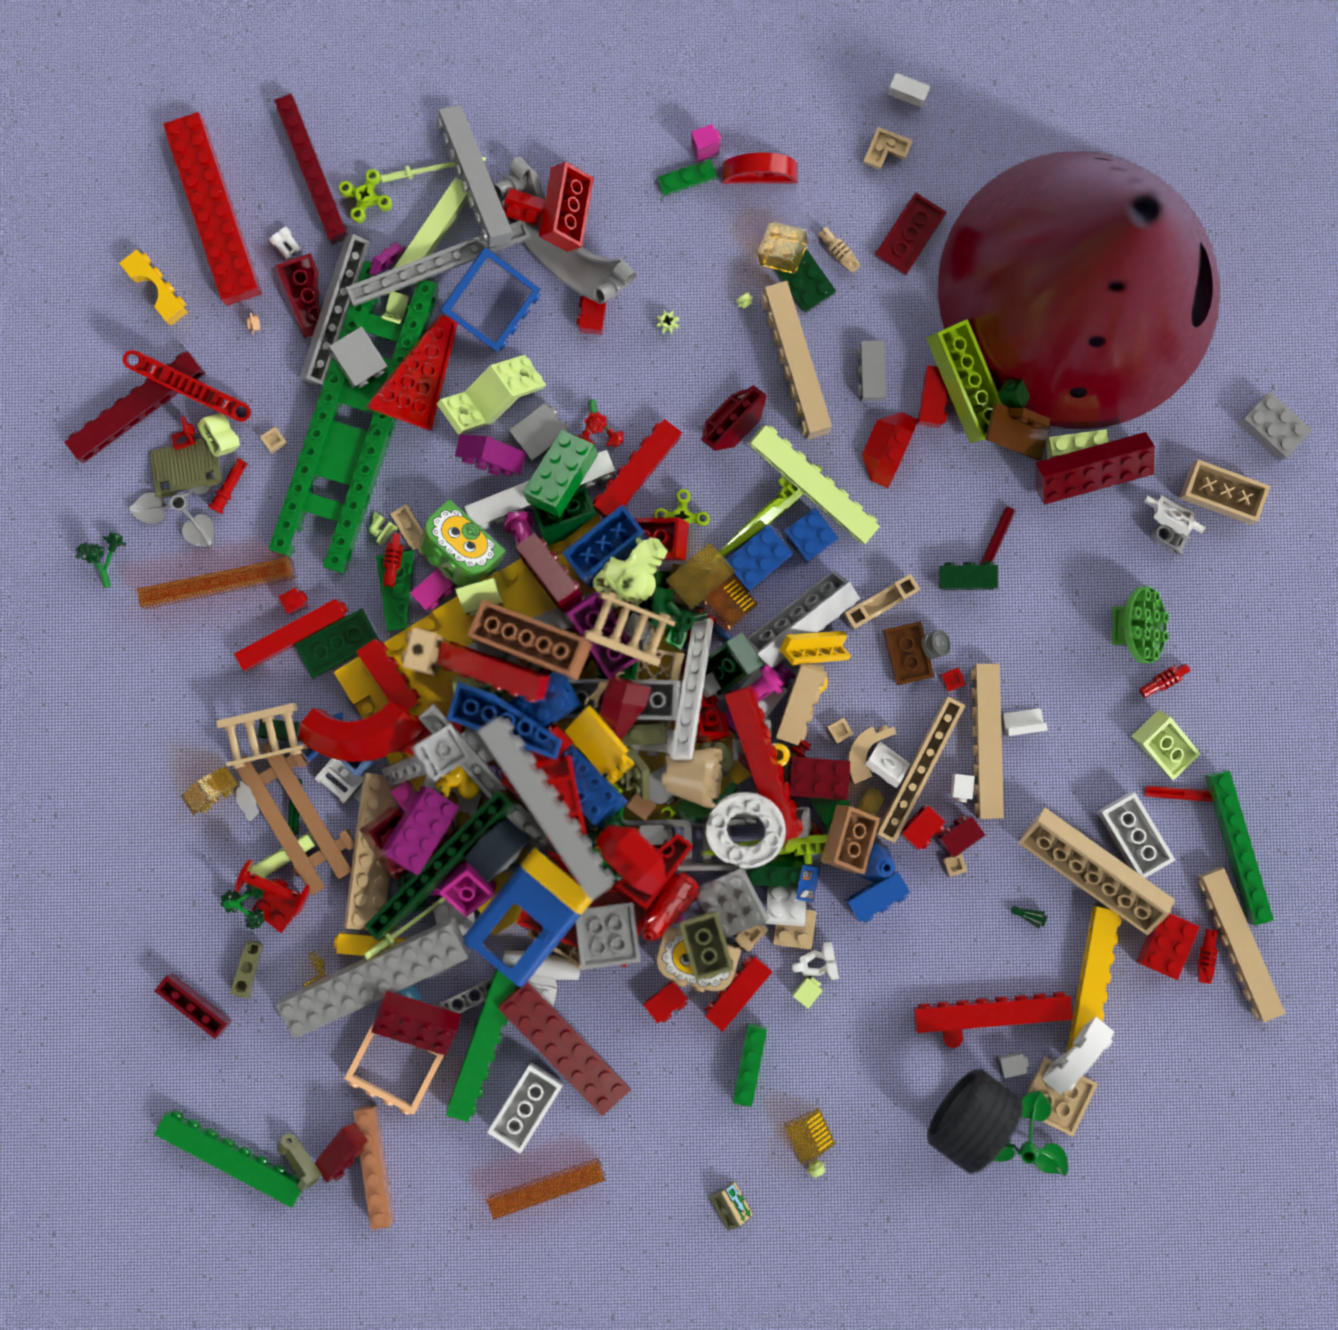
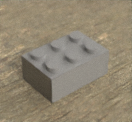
(1274, 426)

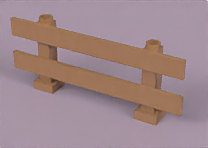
(330, 849)

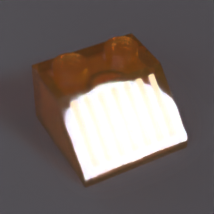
(731, 602)

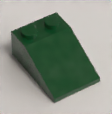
(574, 516)

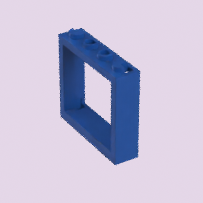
(464, 282)

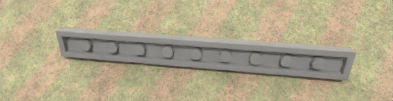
(429, 266)
(489, 781)

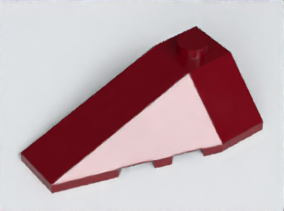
(623, 704)

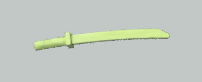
(409, 173)
(390, 939)

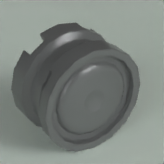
(936, 644)

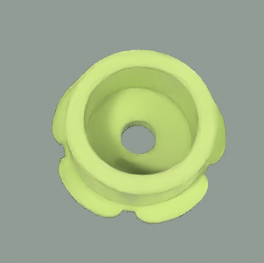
(744, 300)
(816, 1168)

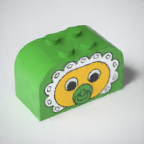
(459, 546)

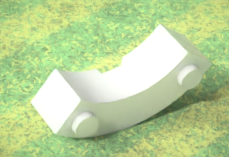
(1072, 1066)

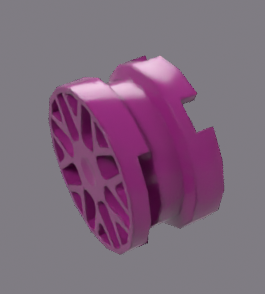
(785, 674)

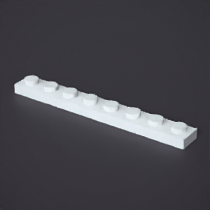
(692, 690)

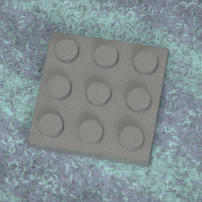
(734, 901)
(607, 936)

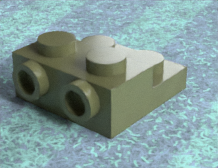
(637, 776)

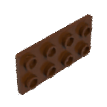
(1018, 430)

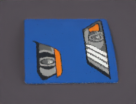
(808, 883)

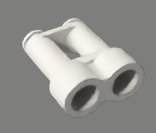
(280, 238)

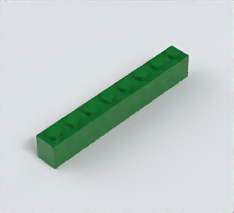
(1239, 847)
(480, 1050)
(229, 1158)

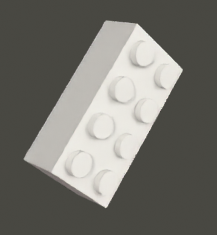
(1135, 835)
(525, 1107)

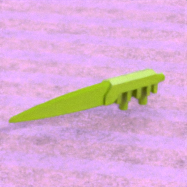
(777, 506)
(801, 846)

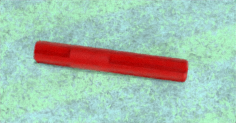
(1177, 793)

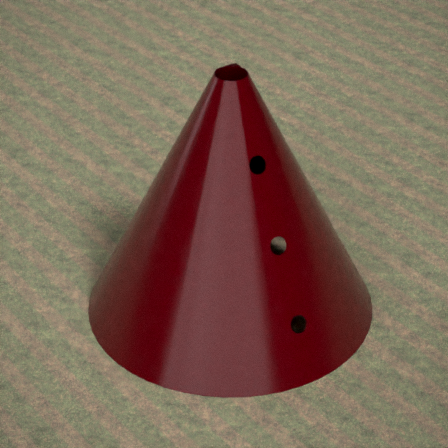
(1034, 277)

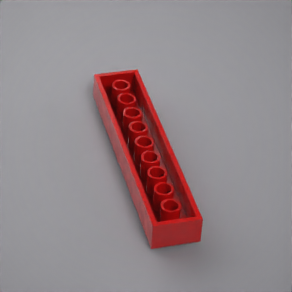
(212, 208)

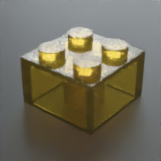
(782, 247)

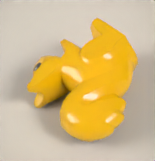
(458, 778)

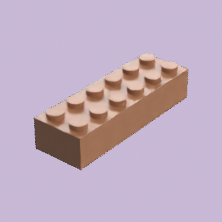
(529, 640)

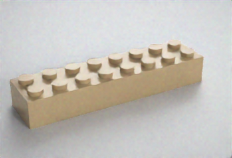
(796, 360)
(1096, 871)

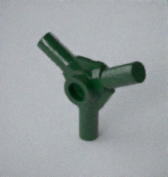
(684, 620)

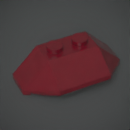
(734, 419)

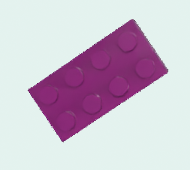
(584, 617)
(419, 830)

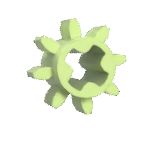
(665, 328)

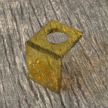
(319, 965)

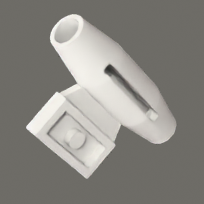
(545, 977)

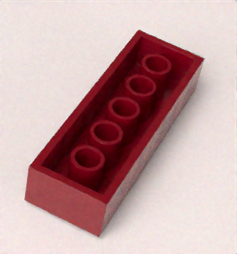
(1095, 468)

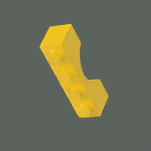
(167, 304)

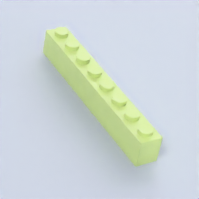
(814, 484)

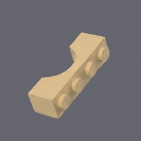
(881, 602)

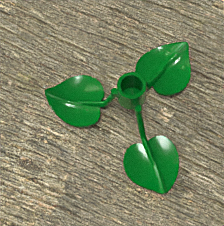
(1049, 1159)

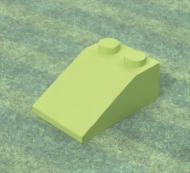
(1166, 744)

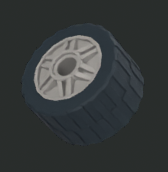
(497, 850)

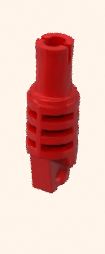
(392, 560)
(1164, 680)
(1207, 957)

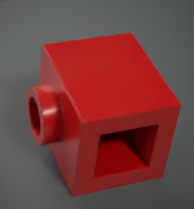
(294, 600)

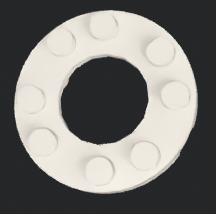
(740, 855)

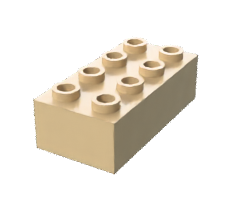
(1224, 492)
(800, 701)

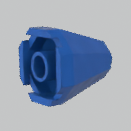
(879, 864)

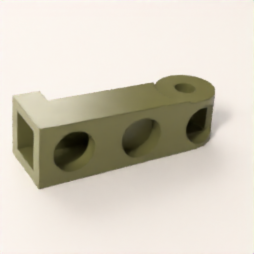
(247, 970)
(299, 1161)

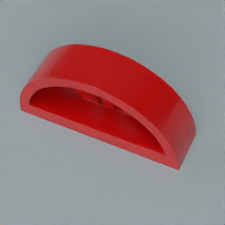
(759, 169)

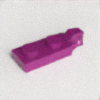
(386, 258)

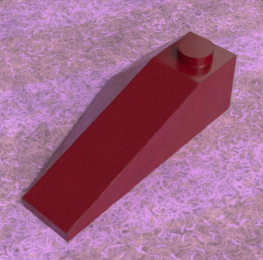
(299, 287)

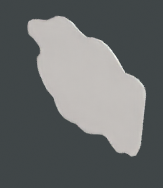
(246, 801)

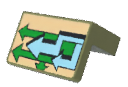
(731, 1206)

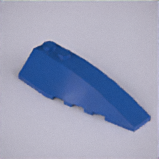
(479, 708)

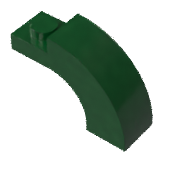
(699, 814)

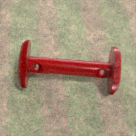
(271, 887)

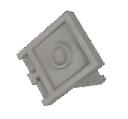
(432, 757)

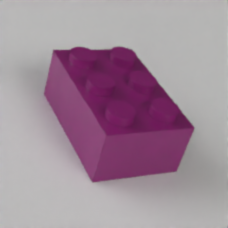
(490, 455)

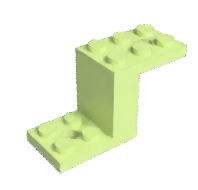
(491, 394)

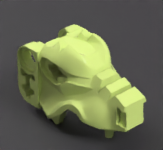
(632, 578)

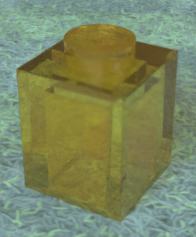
(870, 801)

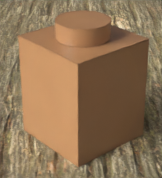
(640, 807)

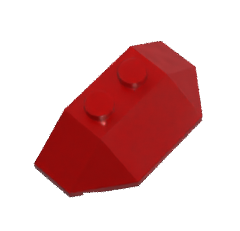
(887, 446)
(633, 858)

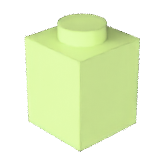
(807, 991)

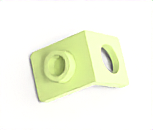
(396, 307)

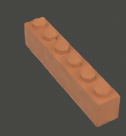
(374, 1168)

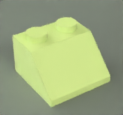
(473, 594)

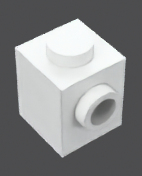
(962, 787)

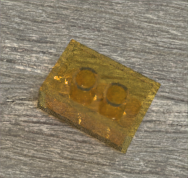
(700, 576)

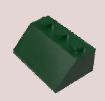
(780, 871)

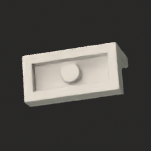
(908, 90)
(1024, 722)

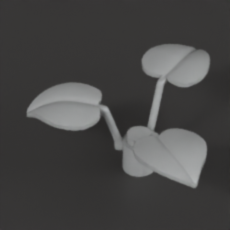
(197, 531)

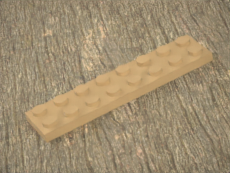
(368, 878)

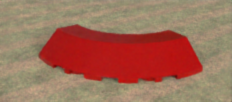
(360, 739)

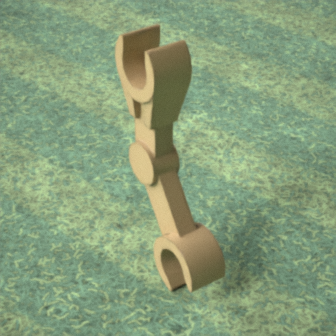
(597, 694)

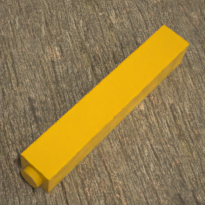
(358, 943)

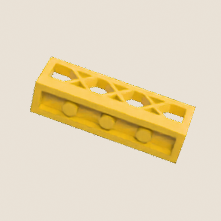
(815, 644)

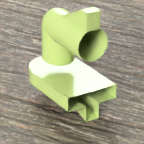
(382, 536)

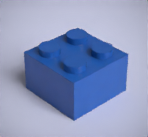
(810, 535)

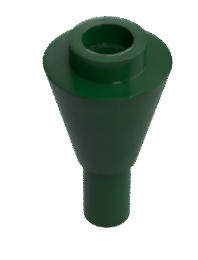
(1034, 917)

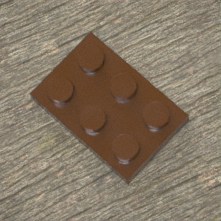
(906, 653)

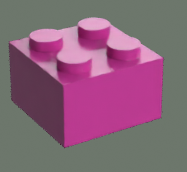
(467, 889)

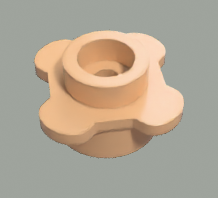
(253, 323)

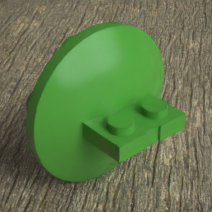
(1140, 624)

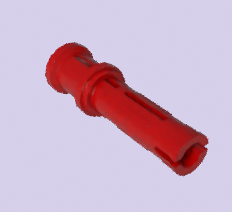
(223, 494)

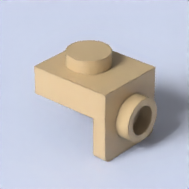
(750, 937)

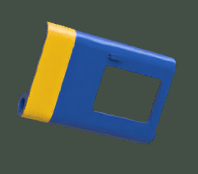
(544, 894)

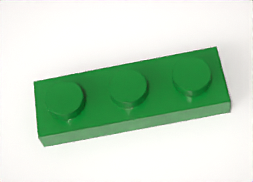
(687, 177)

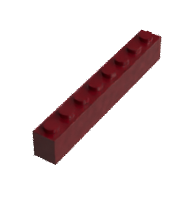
(311, 168)
(128, 411)

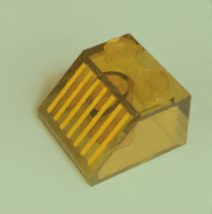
(810, 1135)

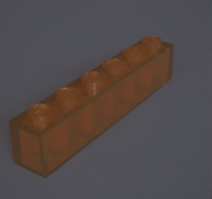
(546, 1188)

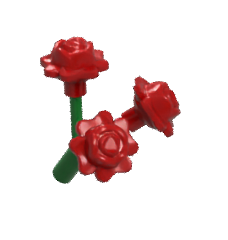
(597, 422)

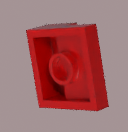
(276, 910)

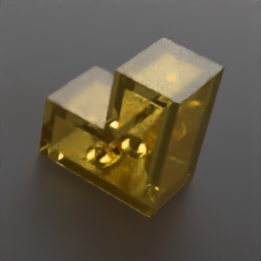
(208, 790)

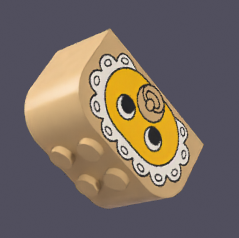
(675, 963)

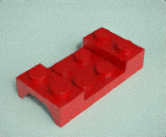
(562, 777)

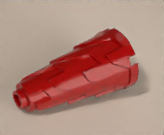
(669, 905)

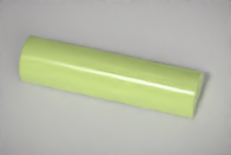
(280, 857)

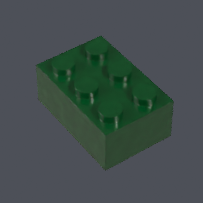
(733, 662)

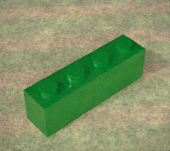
(749, 1065)

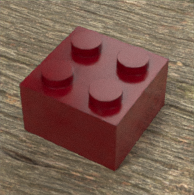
(960, 835)

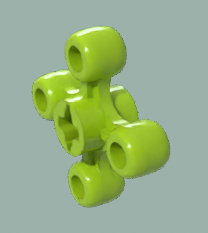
(363, 190)
(682, 508)

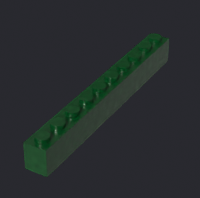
(441, 864)

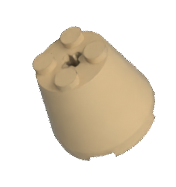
(695, 778)

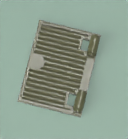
(184, 468)

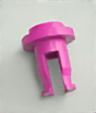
(519, 525)
(767, 683)

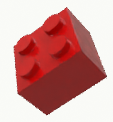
(922, 827)

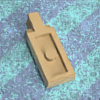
(408, 526)

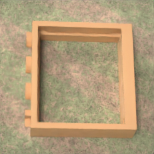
(388, 1098)

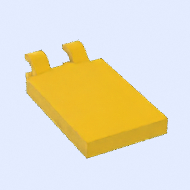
(599, 745)

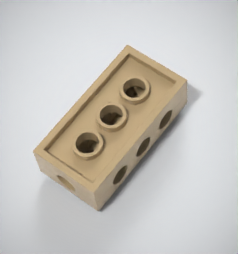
(422, 651)

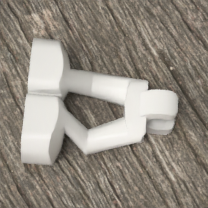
(826, 954)

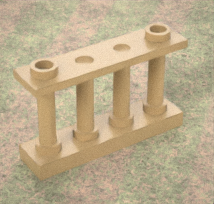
(613, 642)
(267, 716)

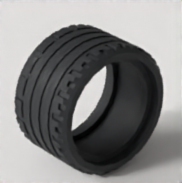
(975, 1121)

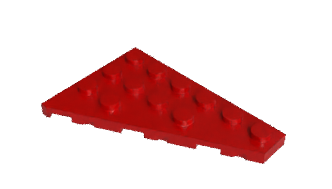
(417, 382)

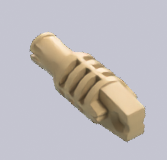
(840, 250)

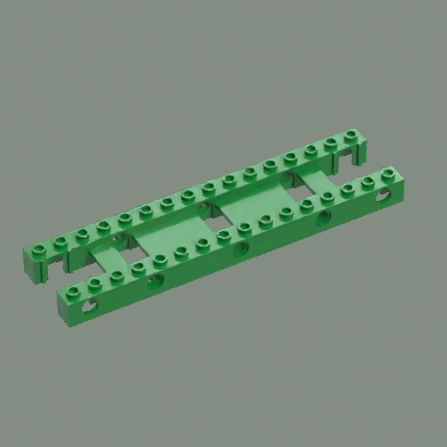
(345, 451)

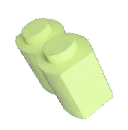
(217, 433)

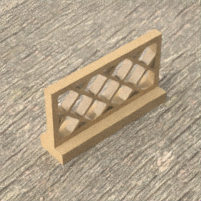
(675, 673)

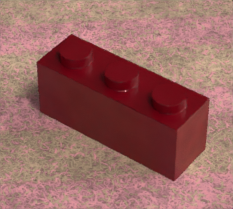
(341, 1152)

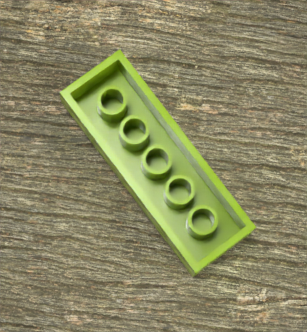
(965, 377)

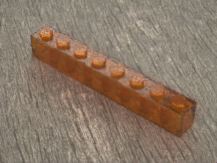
(216, 583)

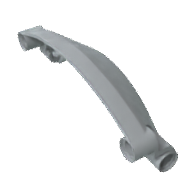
(580, 269)

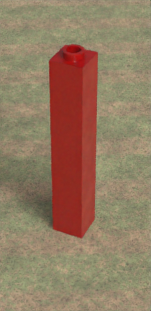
(290, 635)

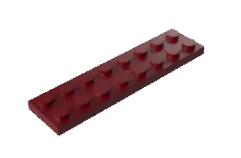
(564, 1048)

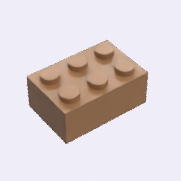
(850, 839)

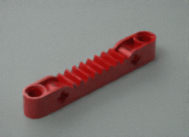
(186, 385)

